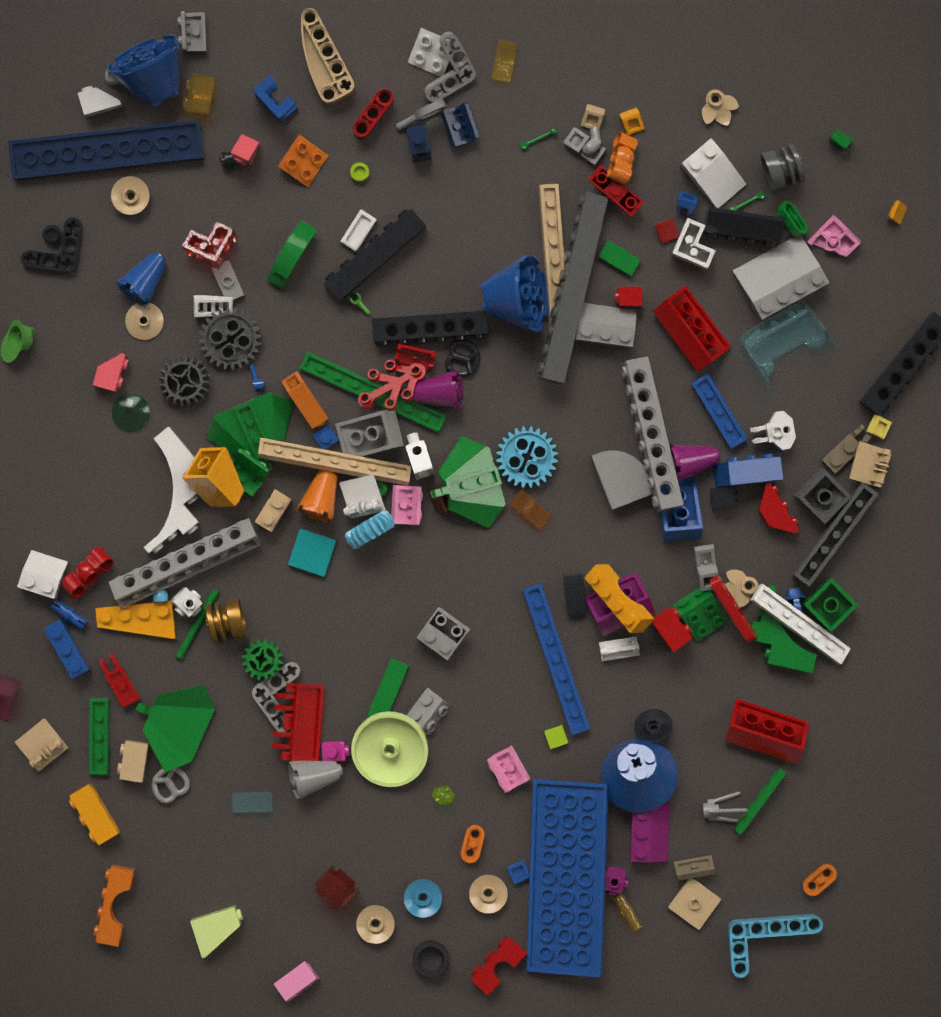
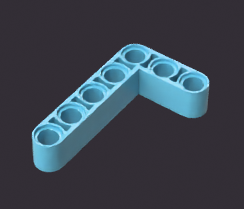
(765, 931)

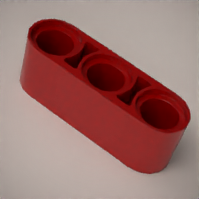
(369, 122)

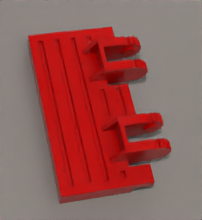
(303, 722)

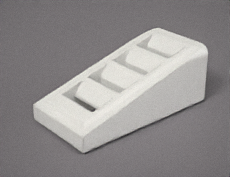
(210, 299)

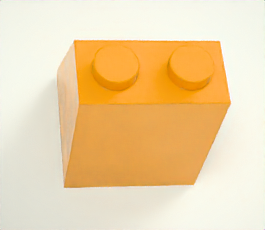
(214, 477)

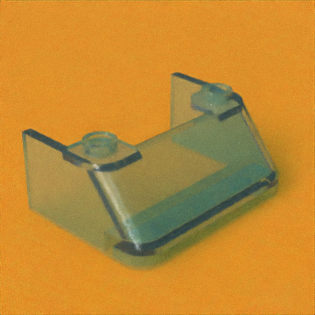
(781, 335)

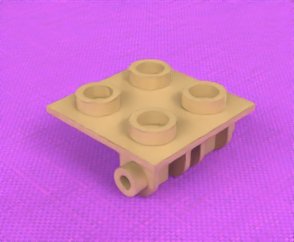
(870, 464)
(41, 744)

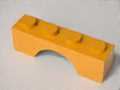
(631, 614)

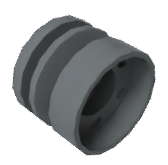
(784, 167)

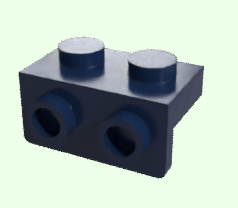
(460, 125)

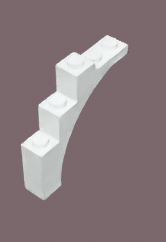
(180, 516)

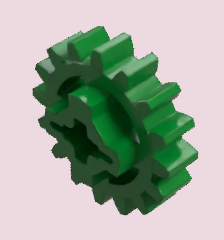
(261, 667)

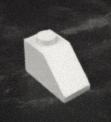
(97, 101)

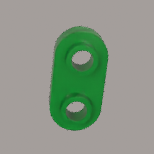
(793, 220)

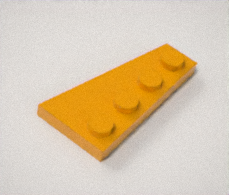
(144, 618)

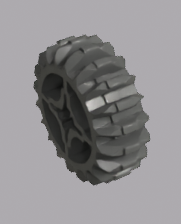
(168, 374)

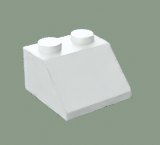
(42, 574)

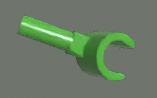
(357, 300)

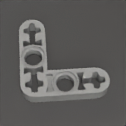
(459, 68)
(270, 690)

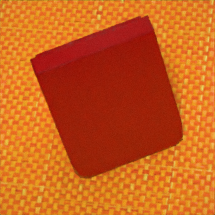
(667, 231)

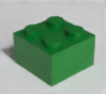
(829, 604)

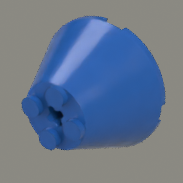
(149, 69)
(517, 294)
(639, 775)

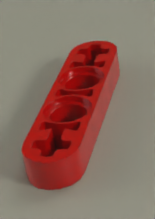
(733, 608)

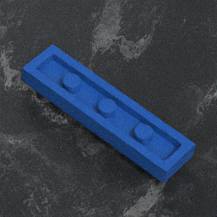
(719, 411)

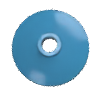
(422, 908)

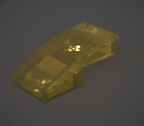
(504, 60)

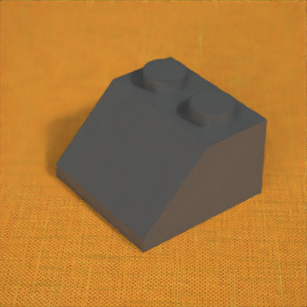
(822, 495)

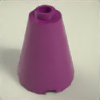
(440, 391)
(693, 459)

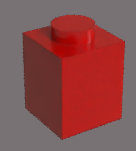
(629, 297)

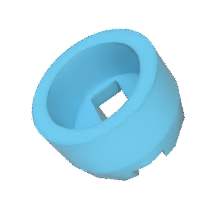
(160, 596)

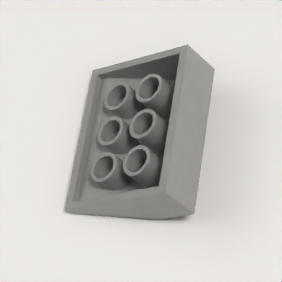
(780, 277)

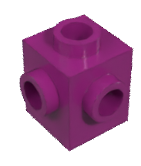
(615, 873)

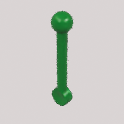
(524, 145)
(760, 195)

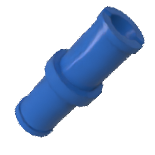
(69, 614)

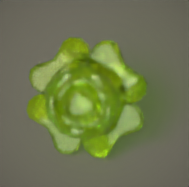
(443, 794)

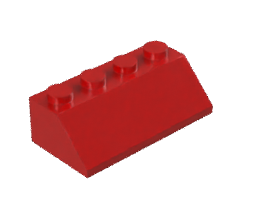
(691, 328)
(766, 731)

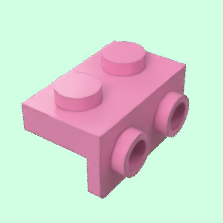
(406, 504)
(508, 769)

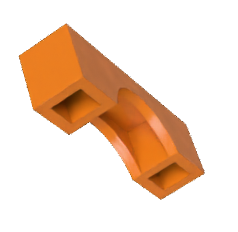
(109, 928)

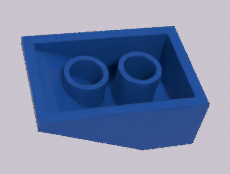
(685, 521)

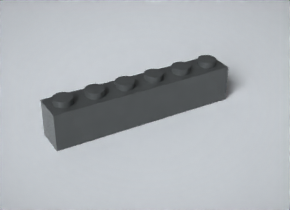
(835, 534)

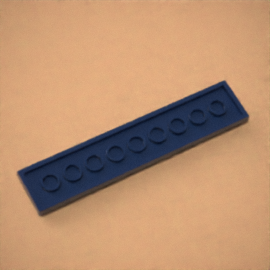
(106, 149)

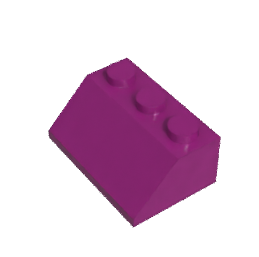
(602, 613)
(650, 835)

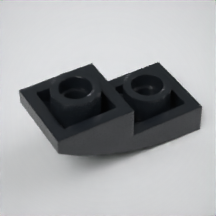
(575, 594)

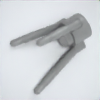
(712, 810)

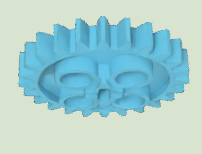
(543, 463)

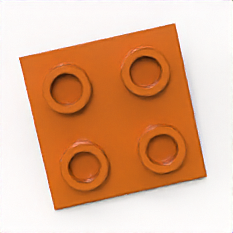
(303, 160)

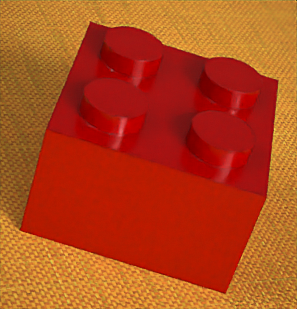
(671, 629)

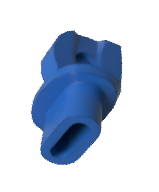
(794, 597)

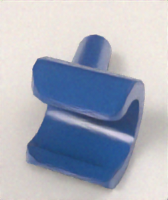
(257, 383)

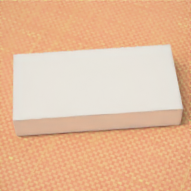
(358, 230)

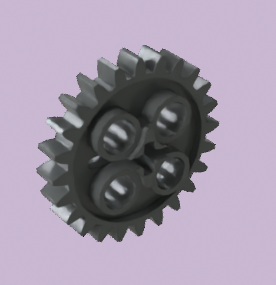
(240, 352)

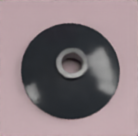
(653, 719)

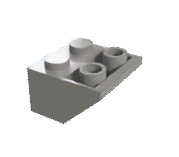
(443, 633)

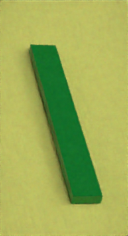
(357, 385)

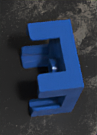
(263, 91)

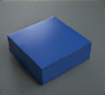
(518, 872)

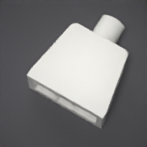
(420, 463)

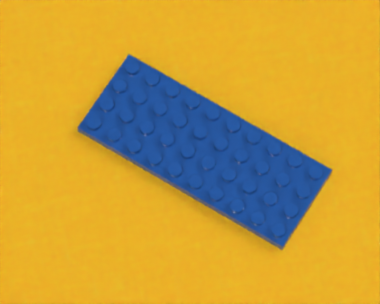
(567, 877)

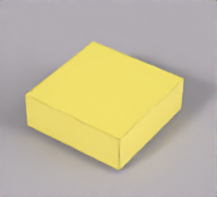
(879, 427)

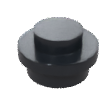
(227, 160)
(52, 234)

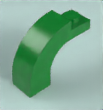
(291, 254)

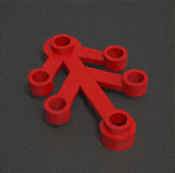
(394, 384)

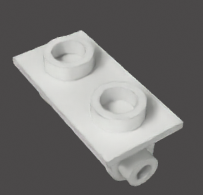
(619, 648)

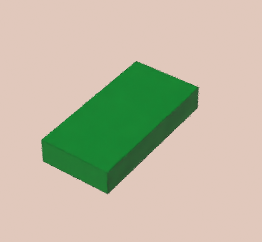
(619, 258)

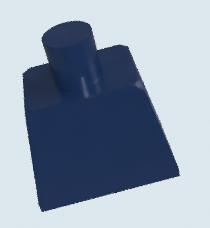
(418, 143)

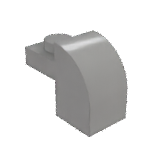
(705, 565)

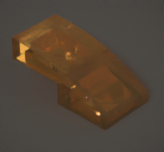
(530, 509)

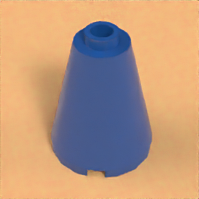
(143, 279)

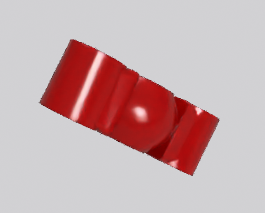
(87, 572)

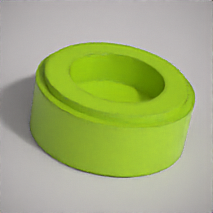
(359, 172)

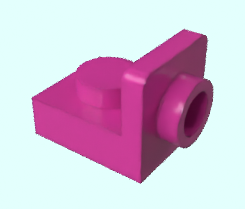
(335, 751)

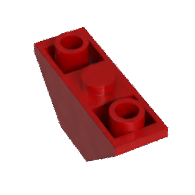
(616, 192)
(775, 511)

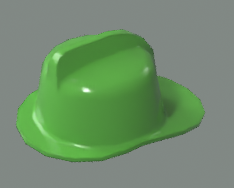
(16, 340)

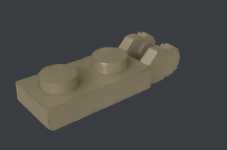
(844, 450)

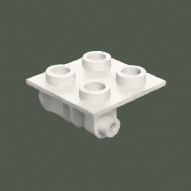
(429, 54)
(361, 496)

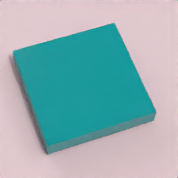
(312, 552)

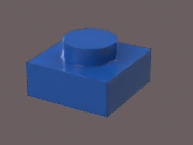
(325, 437)

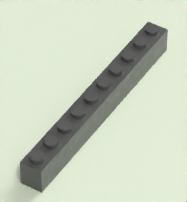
(572, 288)

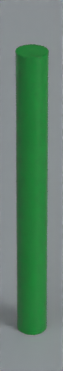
(196, 625)

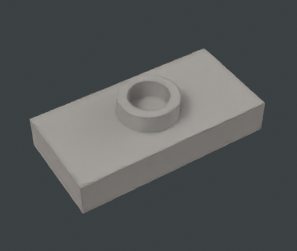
(228, 281)

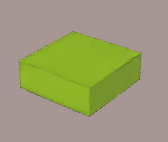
(556, 736)

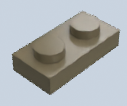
(694, 867)

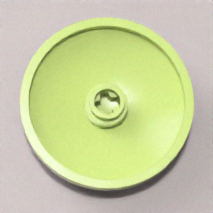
(389, 749)

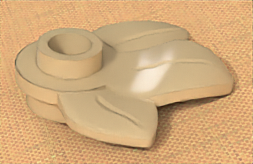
(719, 111)
(737, 586)

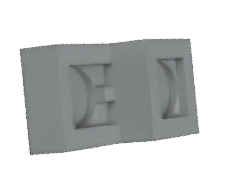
(576, 141)

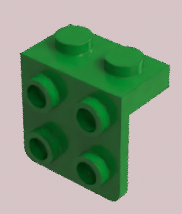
(250, 471)
(701, 613)

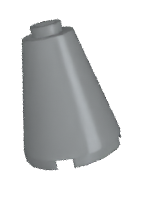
(312, 776)

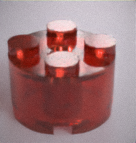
(336, 888)

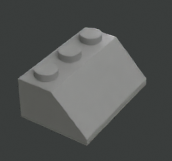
(606, 325)

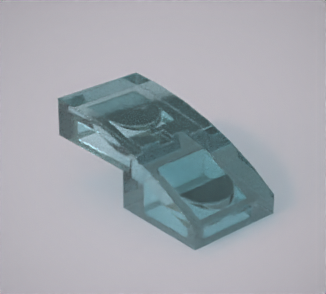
(252, 802)

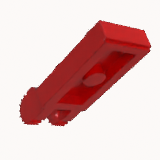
(120, 682)

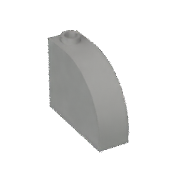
(621, 477)

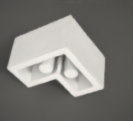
(689, 249)

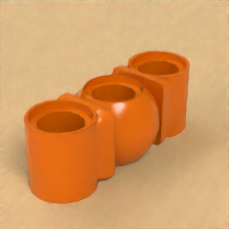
(622, 158)

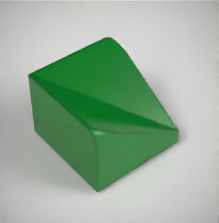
(840, 140)

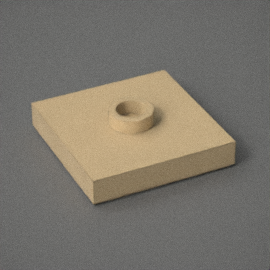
(694, 903)

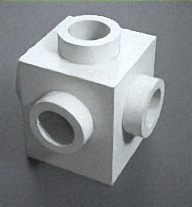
(180, 599)

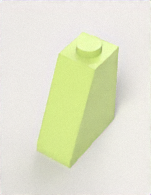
(215, 927)

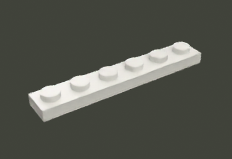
(800, 624)

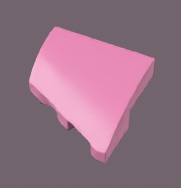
(835, 237)

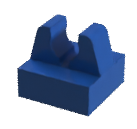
(687, 201)

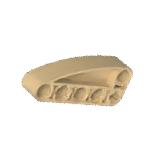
(320, 65)

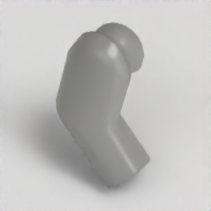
(594, 143)

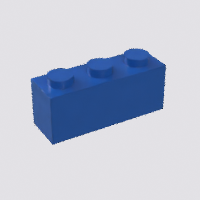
(67, 648)

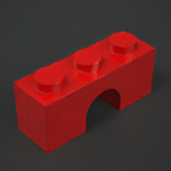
(509, 951)

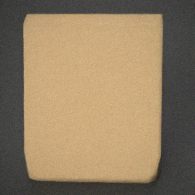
(592, 117)

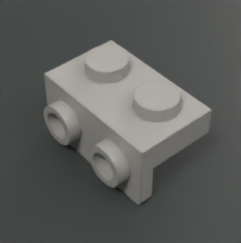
(193, 32)
(429, 710)

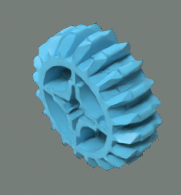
(369, 529)

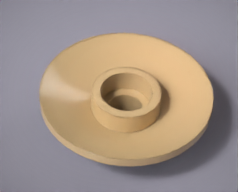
(120, 193)
(151, 328)
(481, 901)
(368, 931)

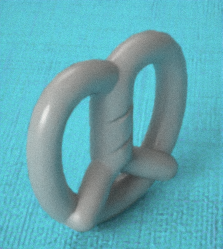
(170, 785)

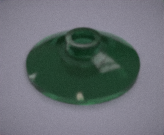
(138, 419)

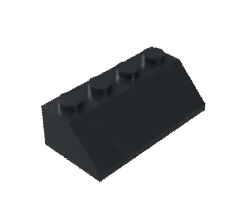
(744, 226)

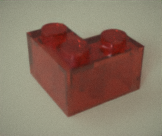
(211, 249)

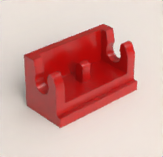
(410, 355)

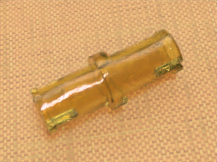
(627, 912)

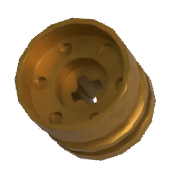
(226, 621)

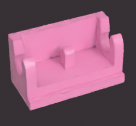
(296, 981)

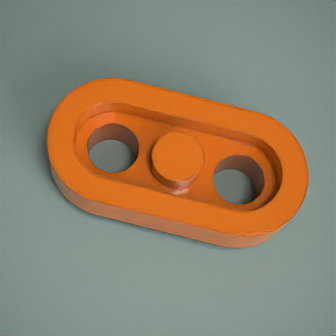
(472, 843)
(819, 879)

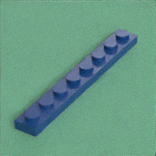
(556, 659)

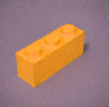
(94, 814)

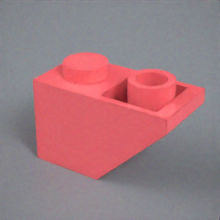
(245, 150)
(109, 373)

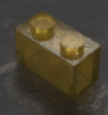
(200, 94)

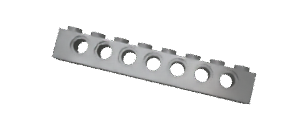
(642, 368)
(181, 571)

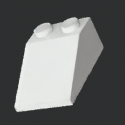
(713, 173)

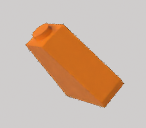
(305, 400)

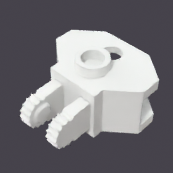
(775, 432)

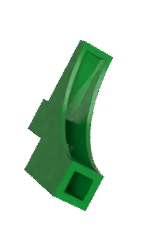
(782, 648)

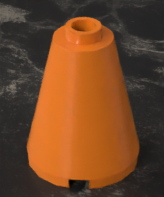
(320, 497)

